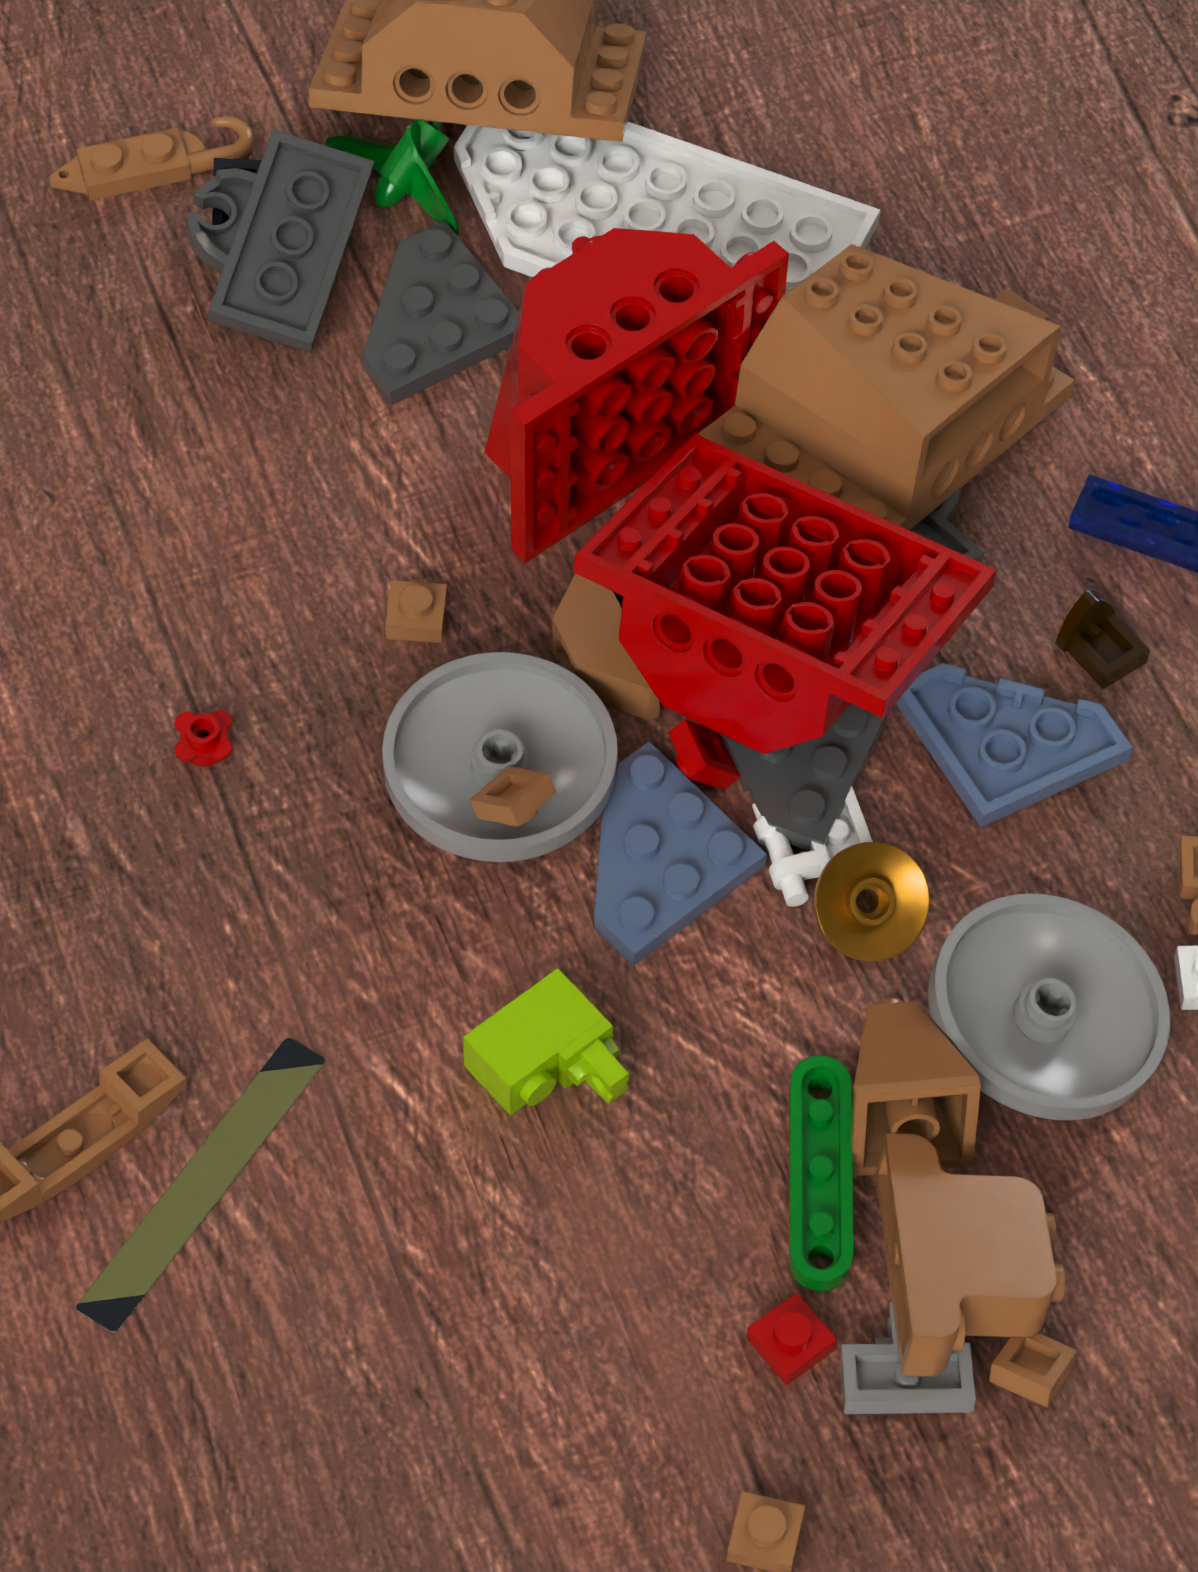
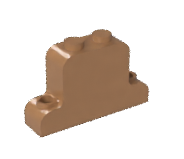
(961, 1254)

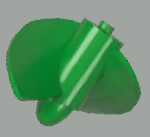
(404, 167)

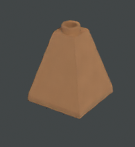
(911, 1084)

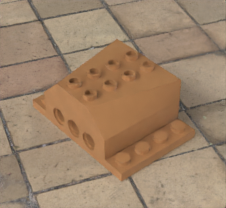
(483, 65)
(890, 385)

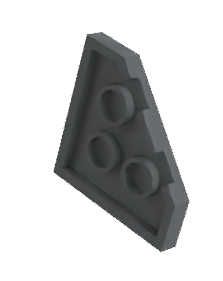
(434, 316)
(807, 784)

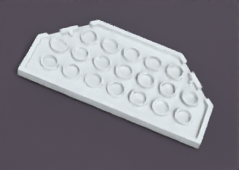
(553, 188)

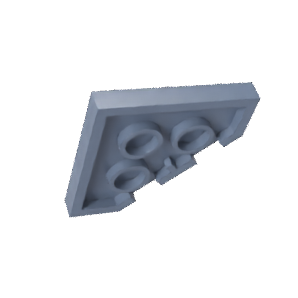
(1008, 740)
(663, 855)

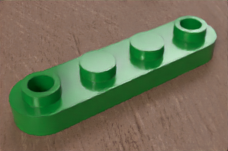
(820, 1173)

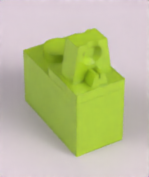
(545, 1039)

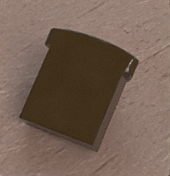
(1100, 640)

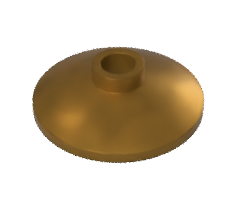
(897, 905)

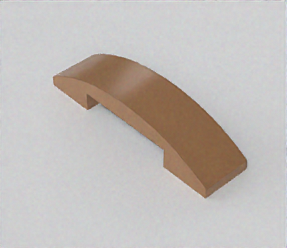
(89, 1130)

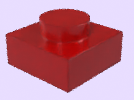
(703, 755)
(791, 1338)

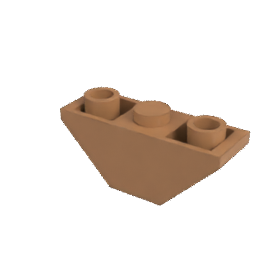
(588, 645)

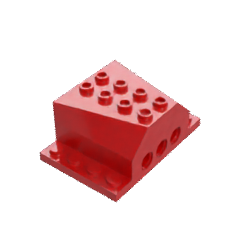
(619, 369)
(772, 598)

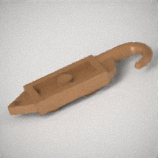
(147, 160)

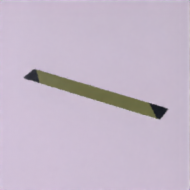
(199, 1185)

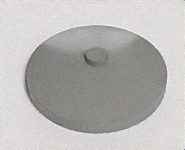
(473, 722)
(1050, 1006)

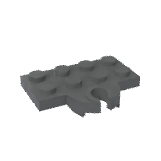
(280, 237)

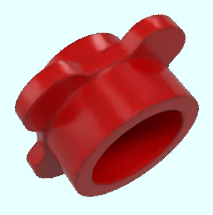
(205, 750)

